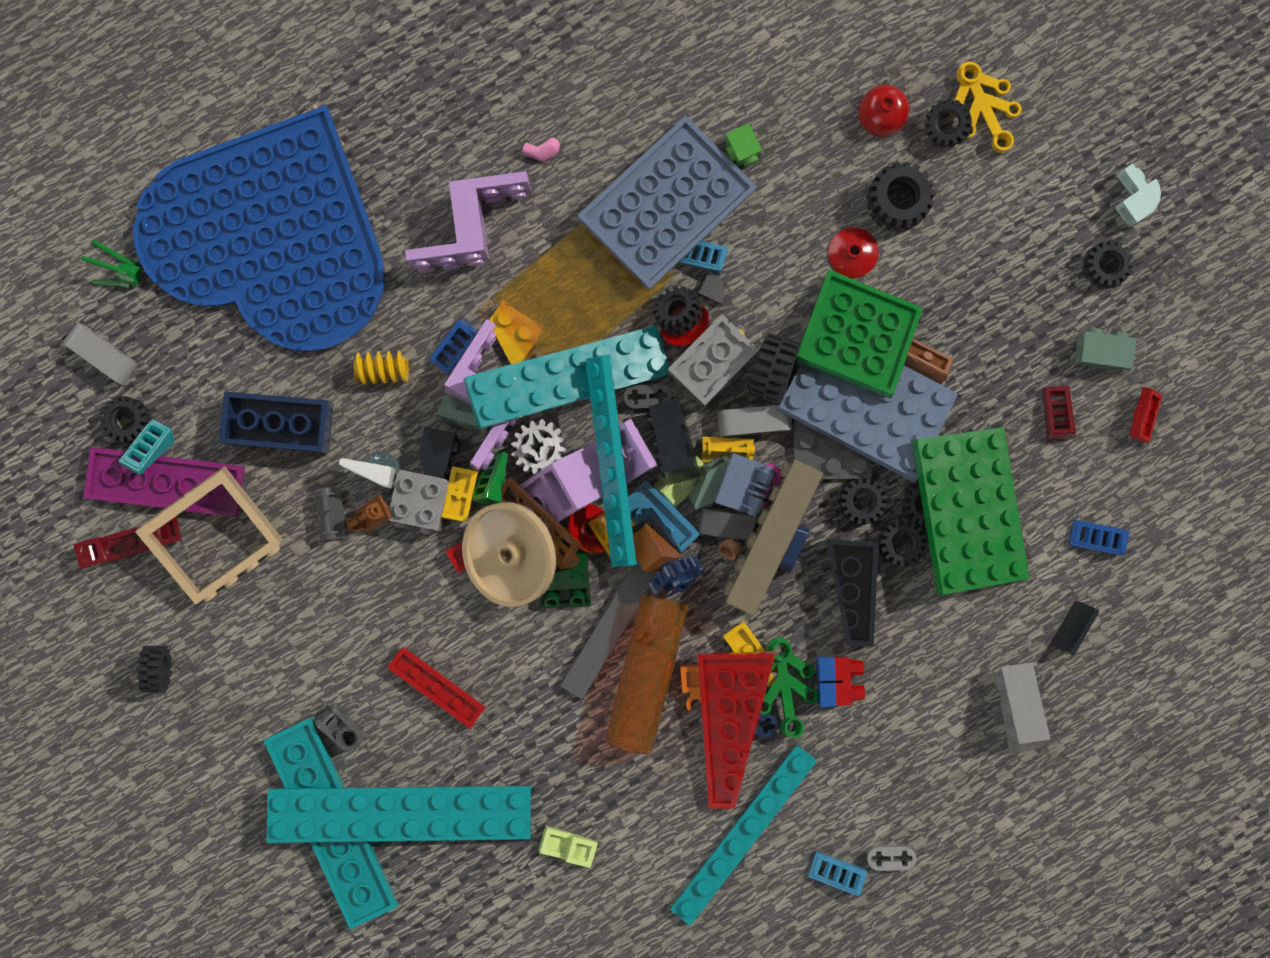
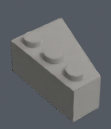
(1022, 708)

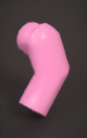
(542, 152)

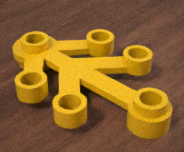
(984, 102)

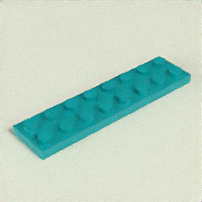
(562, 377)
(348, 866)

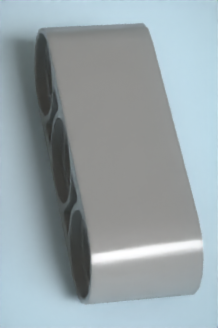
(100, 353)
(753, 421)

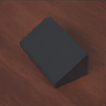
(1074, 627)

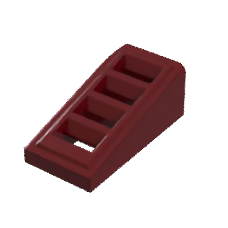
(1050, 424)

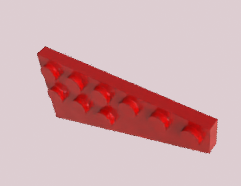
(731, 705)

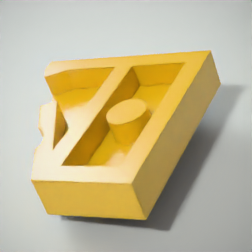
(511, 338)

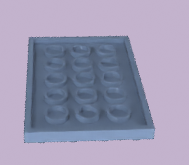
(666, 203)
(868, 421)

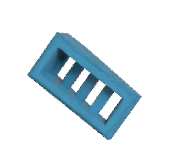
(716, 268)
(840, 864)

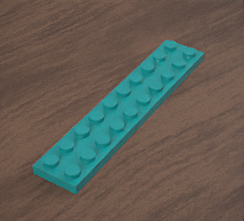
(398, 813)

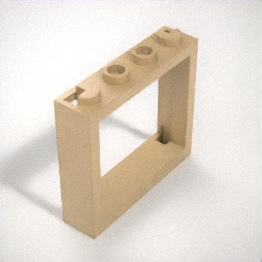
(222, 476)

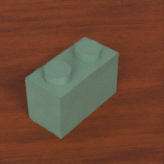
(1105, 350)

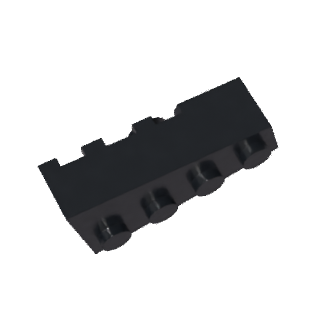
(855, 580)

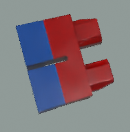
(838, 692)

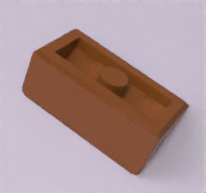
(928, 361)

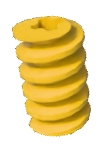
(380, 368)

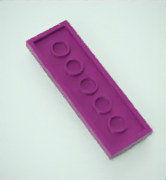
(160, 483)

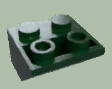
(569, 586)

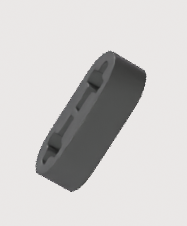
(645, 390)

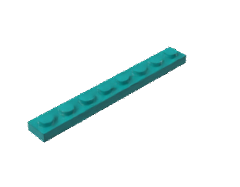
(610, 461)
(743, 834)

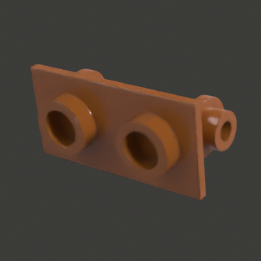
(370, 515)

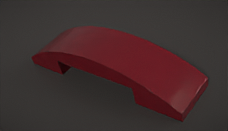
(123, 544)

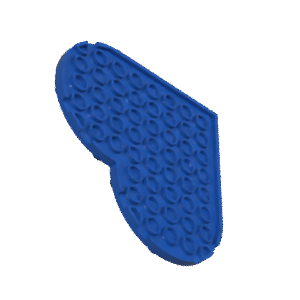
(270, 229)

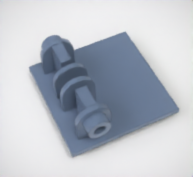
(744, 485)

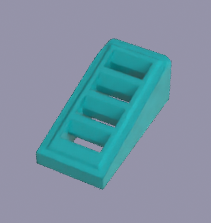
(153, 432)

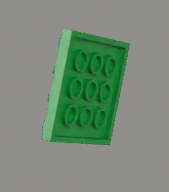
(859, 334)

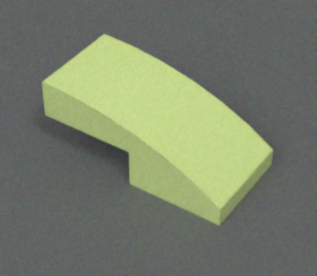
(568, 846)

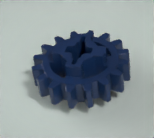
(675, 576)

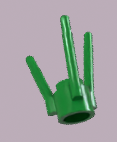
(127, 273)

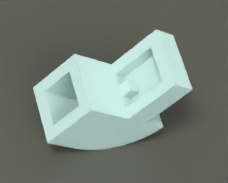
(1143, 196)

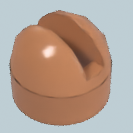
(730, 549)

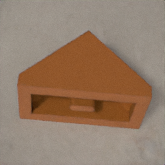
(652, 549)

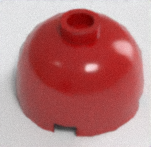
(883, 110)

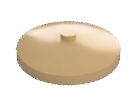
(509, 554)

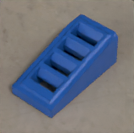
(454, 332)
(1121, 541)

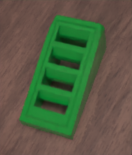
(491, 481)

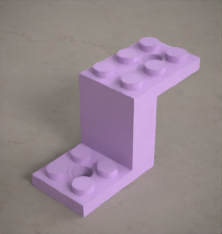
(469, 221)
(456, 388)
(575, 479)

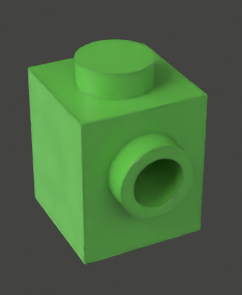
(743, 146)

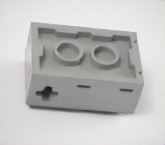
(712, 361)

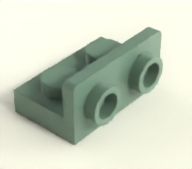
(458, 414)

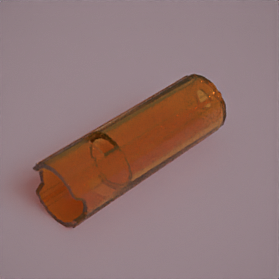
(646, 674)

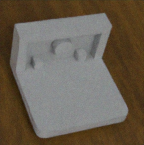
(418, 501)

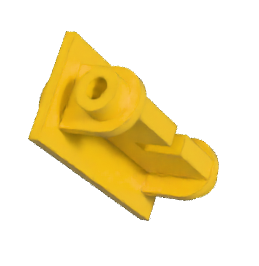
(717, 446)

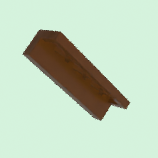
(564, 556)

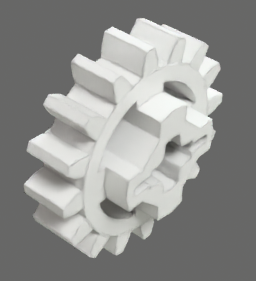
(536, 437)

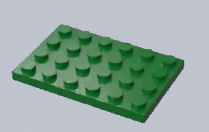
(970, 510)

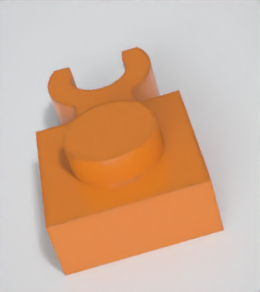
(690, 683)

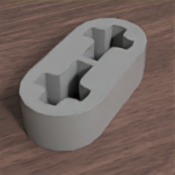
(891, 864)

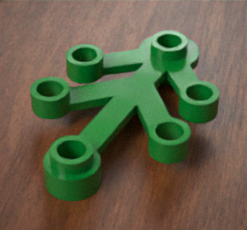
(785, 682)

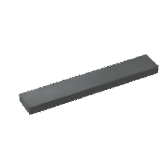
(607, 632)

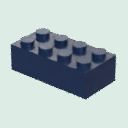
(276, 422)

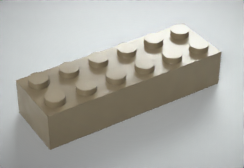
(772, 536)

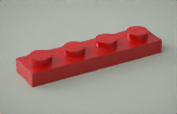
(436, 687)

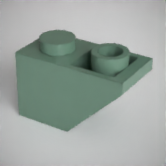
(707, 486)

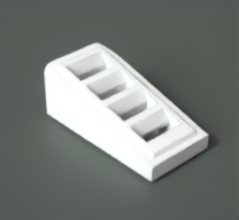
(377, 473)

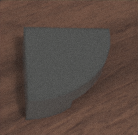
(713, 288)

